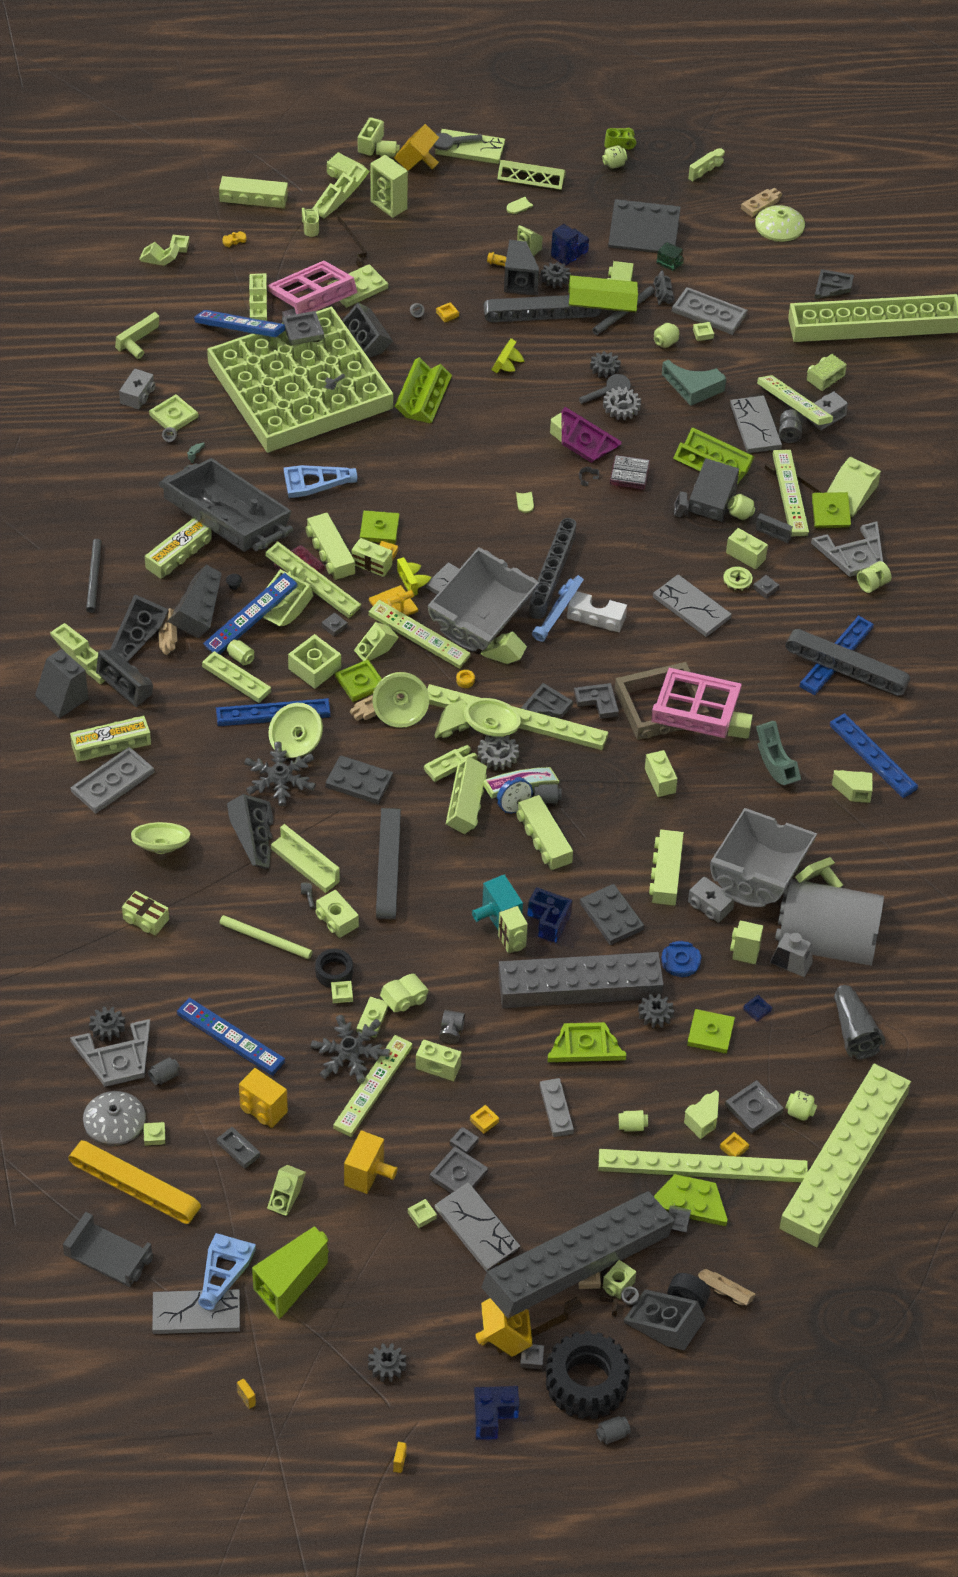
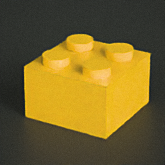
(263, 1098)

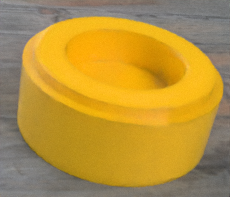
(465, 678)

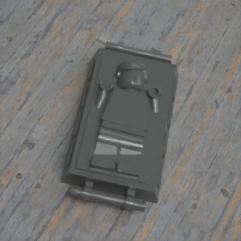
(227, 505)

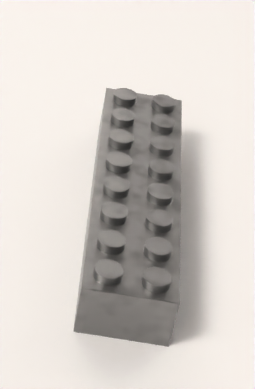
(580, 979)

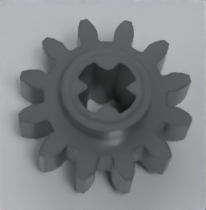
(555, 274)
(605, 364)
(656, 1010)
(107, 1023)
(387, 1362)

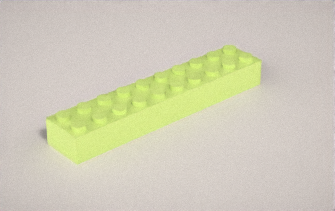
(874, 318)
(844, 1155)

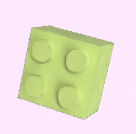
(314, 661)

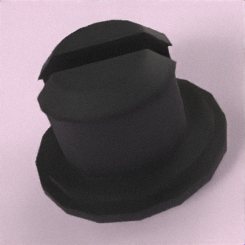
(234, 581)

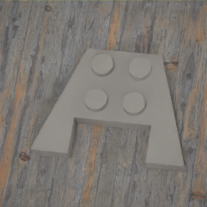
(855, 555)
(119, 1061)

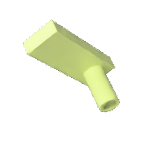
(130, 336)
(820, 868)

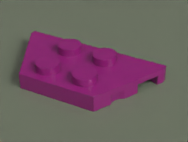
(585, 437)

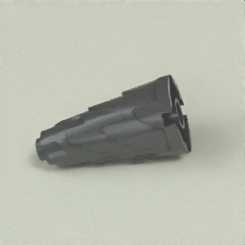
(858, 1027)

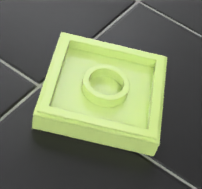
(173, 413)

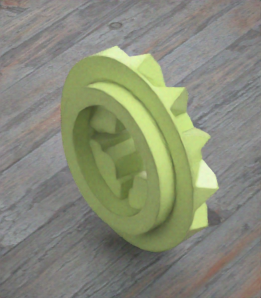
(732, 573)

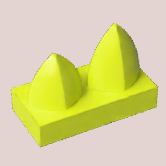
(507, 353)
(407, 571)

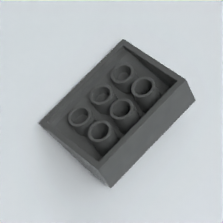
(643, 225)

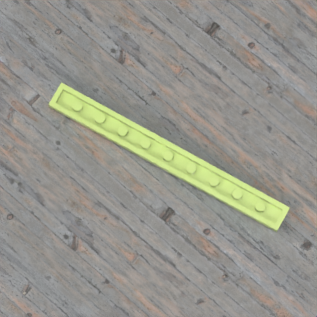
(531, 720)
(702, 1165)

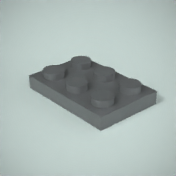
(359, 779)
(611, 914)

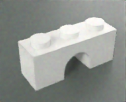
(609, 617)

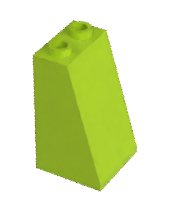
(290, 1270)

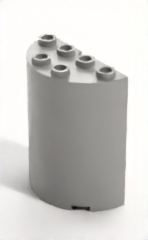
(476, 586)
(759, 858)
(833, 919)

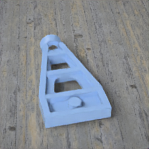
(295, 480)
(566, 593)
(229, 1249)

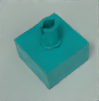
(497, 897)

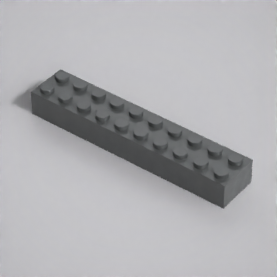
(577, 1254)

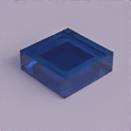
(757, 1008)

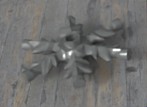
(280, 774)
(350, 1048)

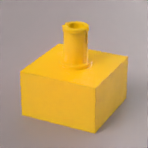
(418, 149)
(366, 1162)
(508, 1334)

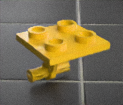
(398, 599)

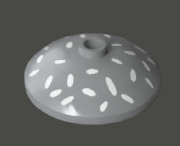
(118, 1126)

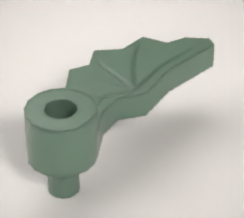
(193, 450)

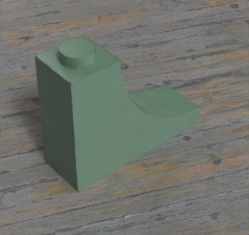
(694, 385)

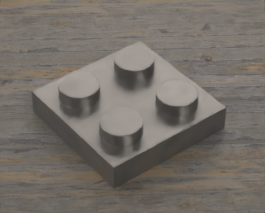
(303, 328)
(754, 1106)
(457, 1170)

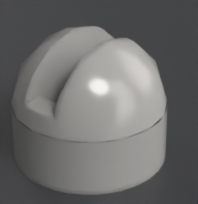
(419, 312)
(171, 437)
(626, 1294)

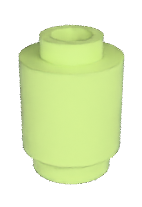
(387, 148)
(240, 652)
(633, 1121)

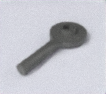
(446, 141)
(613, 382)

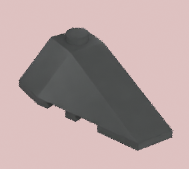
(138, 626)
(252, 823)

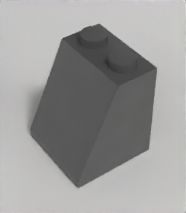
(520, 269)
(714, 489)
(62, 684)

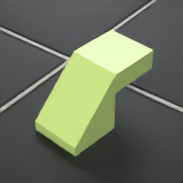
(156, 255)

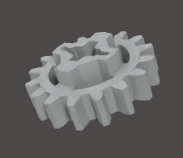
(621, 403)
(498, 752)

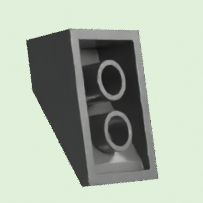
(666, 1318)

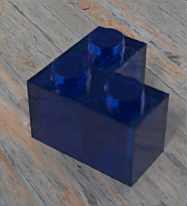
(568, 244)
(551, 911)
(491, 1405)

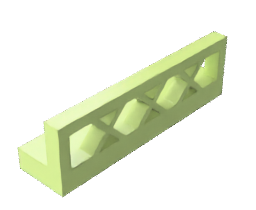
(534, 169)
(306, 859)

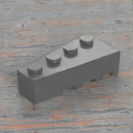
(198, 603)

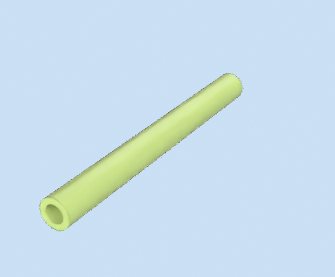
(265, 937)

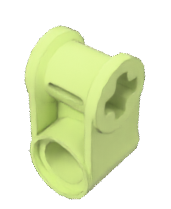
(310, 220)

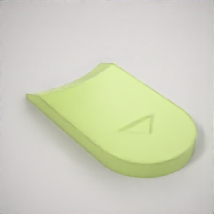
(518, 206)
(525, 502)

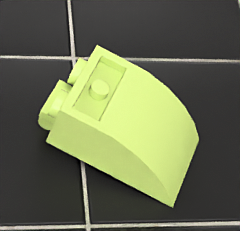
(295, 602)

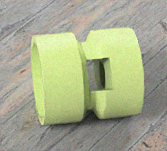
(874, 576)

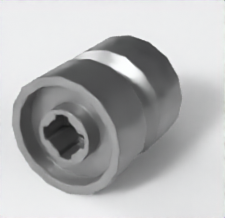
(790, 426)

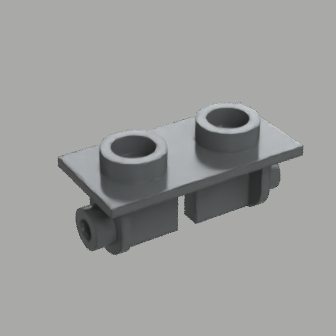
(663, 288)

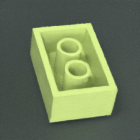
(389, 186)

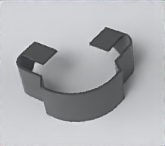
(592, 471)

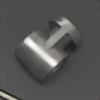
(451, 1026)

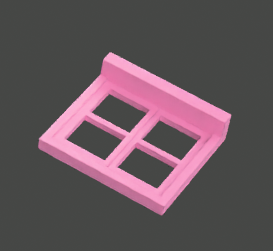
(322, 295)
(692, 720)

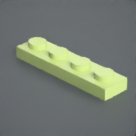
(236, 677)

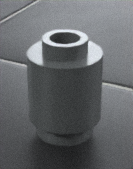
(549, 793)
(164, 1071)
(613, 1430)

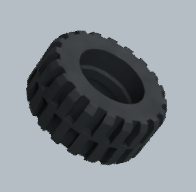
(584, 1399)

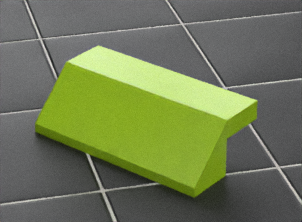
(603, 293)
(423, 391)
(703, 446)

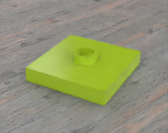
(831, 510)
(379, 526)
(358, 680)
(710, 1031)

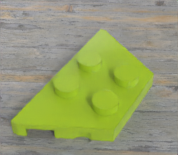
(585, 1043)
(696, 1195)

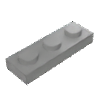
(556, 1107)

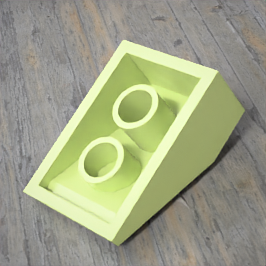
(857, 480)

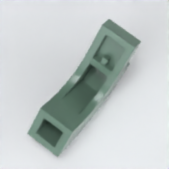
(773, 755)

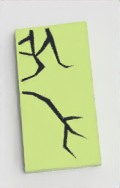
(487, 150)

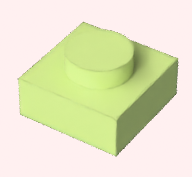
(181, 241)
(703, 331)
(342, 992)
(154, 1133)
(422, 1213)

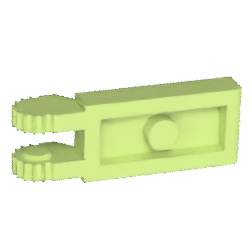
(706, 163)
(447, 763)

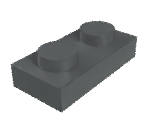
(774, 528)
(238, 1147)

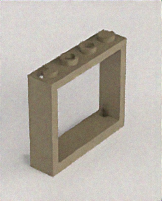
(643, 681)

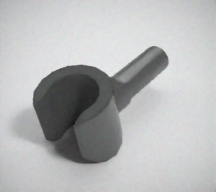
(331, 383)
(306, 888)

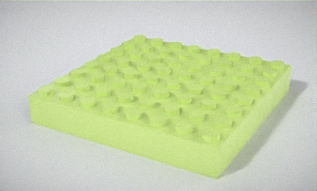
(284, 384)

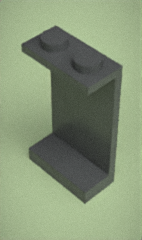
(106, 1251)

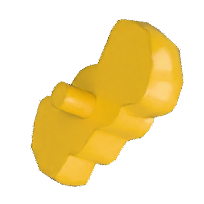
(234, 239)

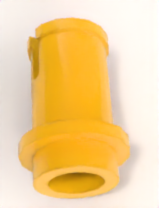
(496, 259)

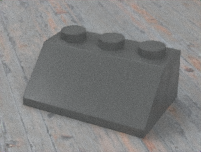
(367, 330)
(123, 677)

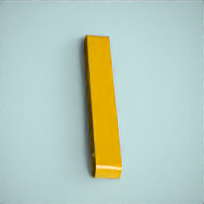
(134, 1182)

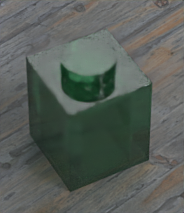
(670, 256)

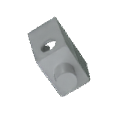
(793, 954)

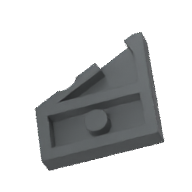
(833, 283)
(548, 702)

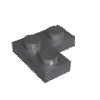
(598, 695)

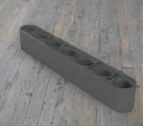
(534, 309)
(552, 568)
(847, 662)
(388, 863)

